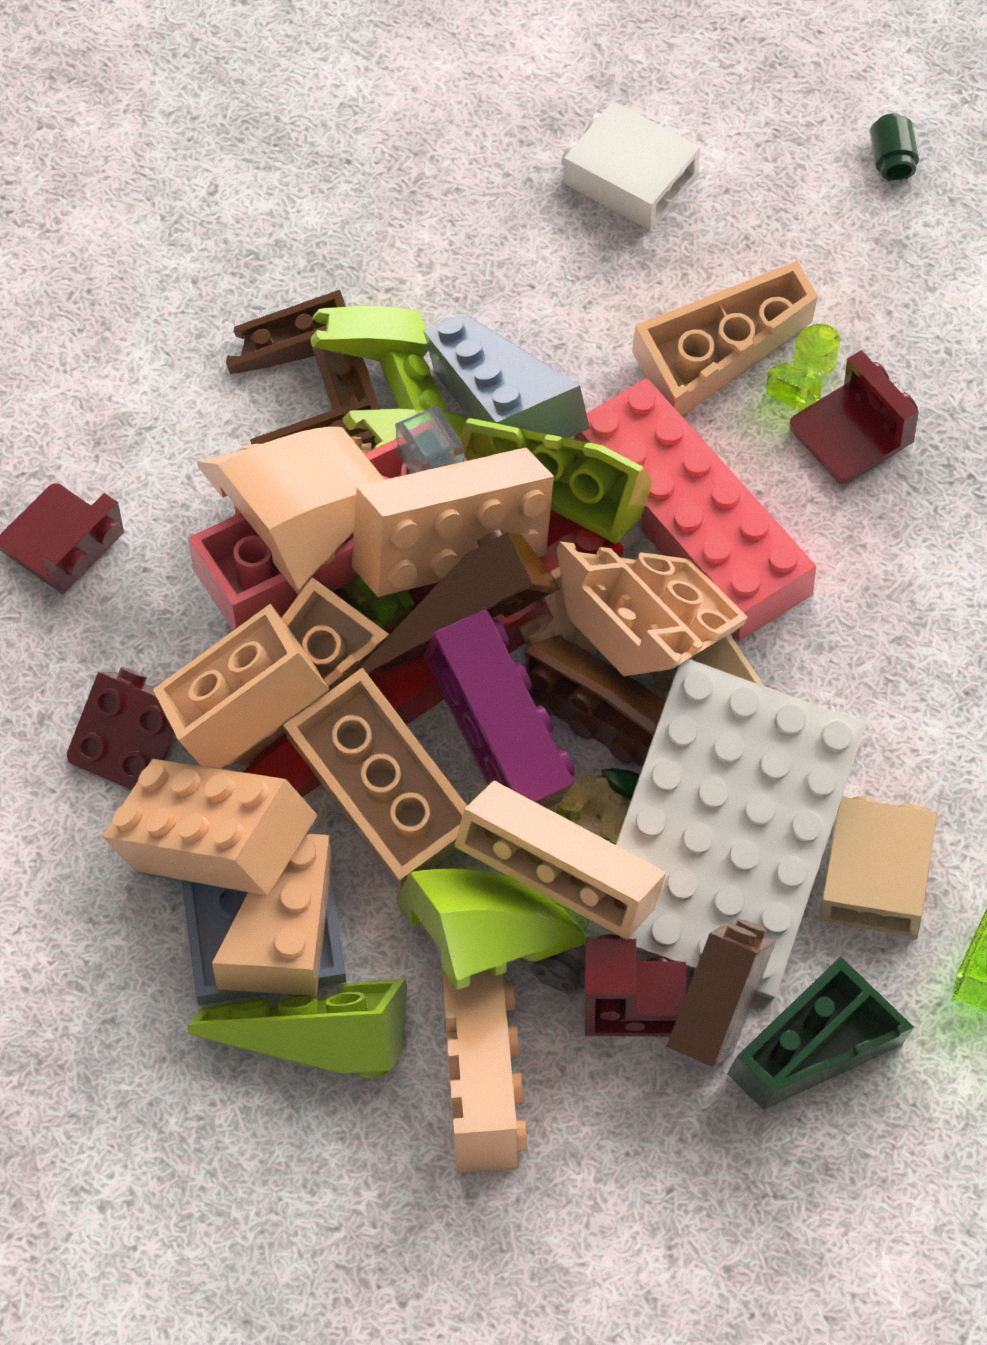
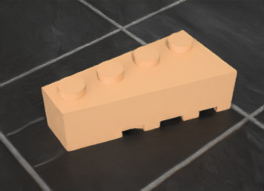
(721, 336)
(482, 1074)

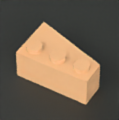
(280, 936)

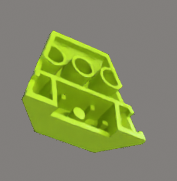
(485, 920)

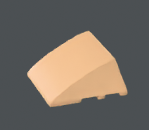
(296, 495)
(646, 609)

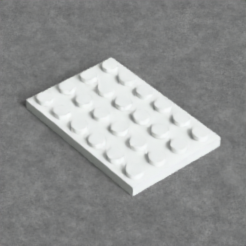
(735, 812)

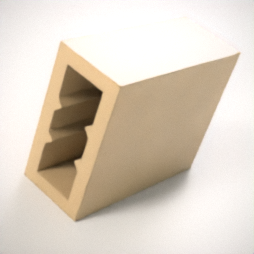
(879, 866)

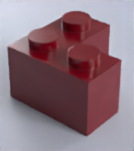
(630, 994)

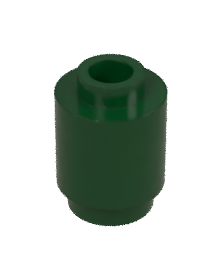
(894, 147)

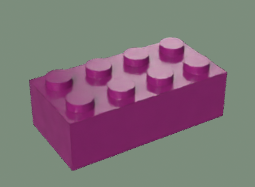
(496, 711)

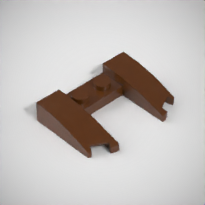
(287, 338)

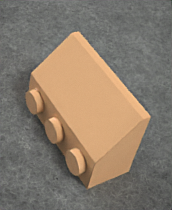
(240, 690)

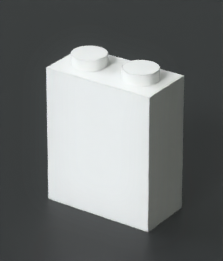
(630, 165)

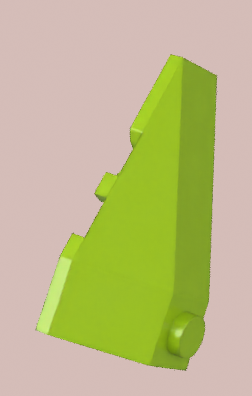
(589, 481)
(339, 1033)

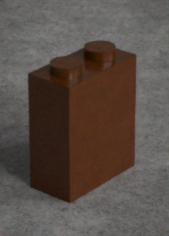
(721, 992)

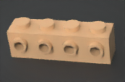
(560, 859)

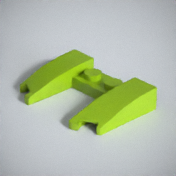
(399, 344)

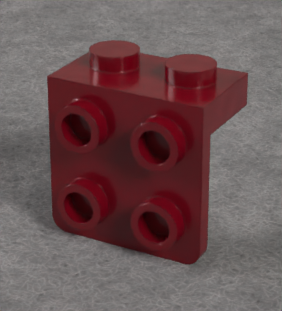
(858, 421)
(62, 535)
(120, 728)

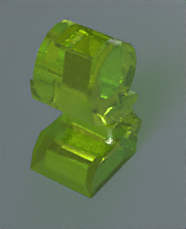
(814, 358)

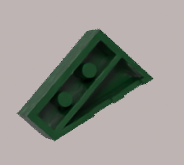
(819, 1036)

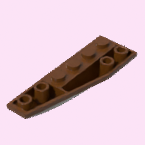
(593, 698)

